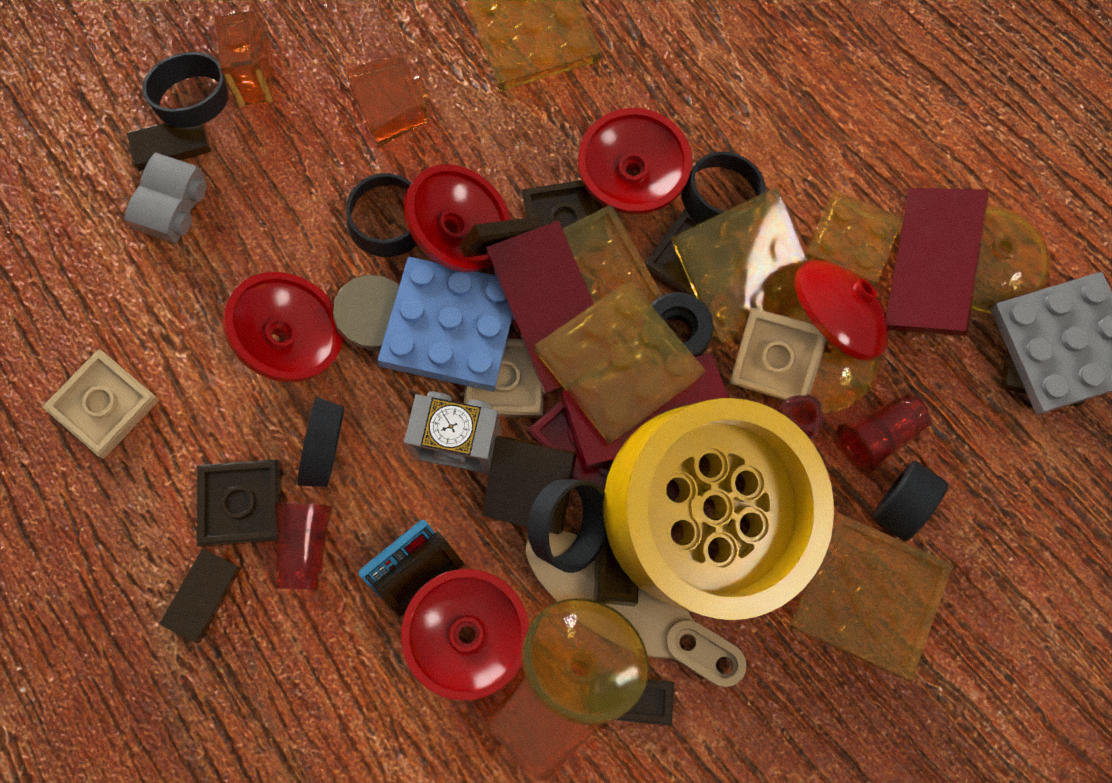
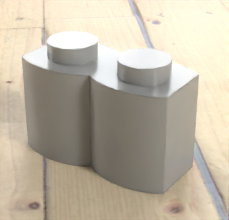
(165, 198)

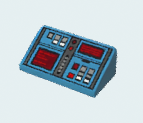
(395, 553)

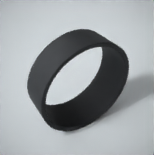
(178, 68)
(692, 200)
(381, 248)
(320, 444)
(592, 530)

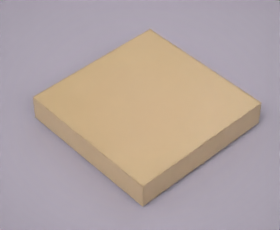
(778, 355)
(517, 388)
(100, 403)

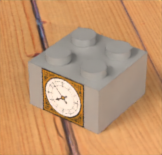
(452, 432)

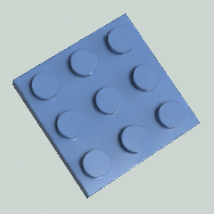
(447, 326)

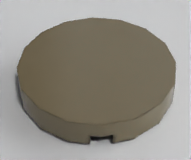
(364, 310)

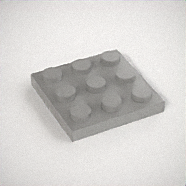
(1060, 341)

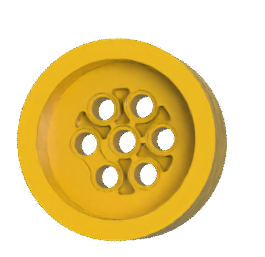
(783, 497)

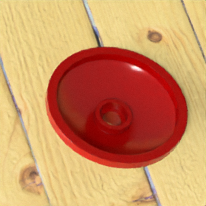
(639, 142)
(456, 200)
(286, 308)
(843, 308)
(434, 627)

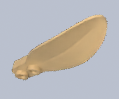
(656, 622)

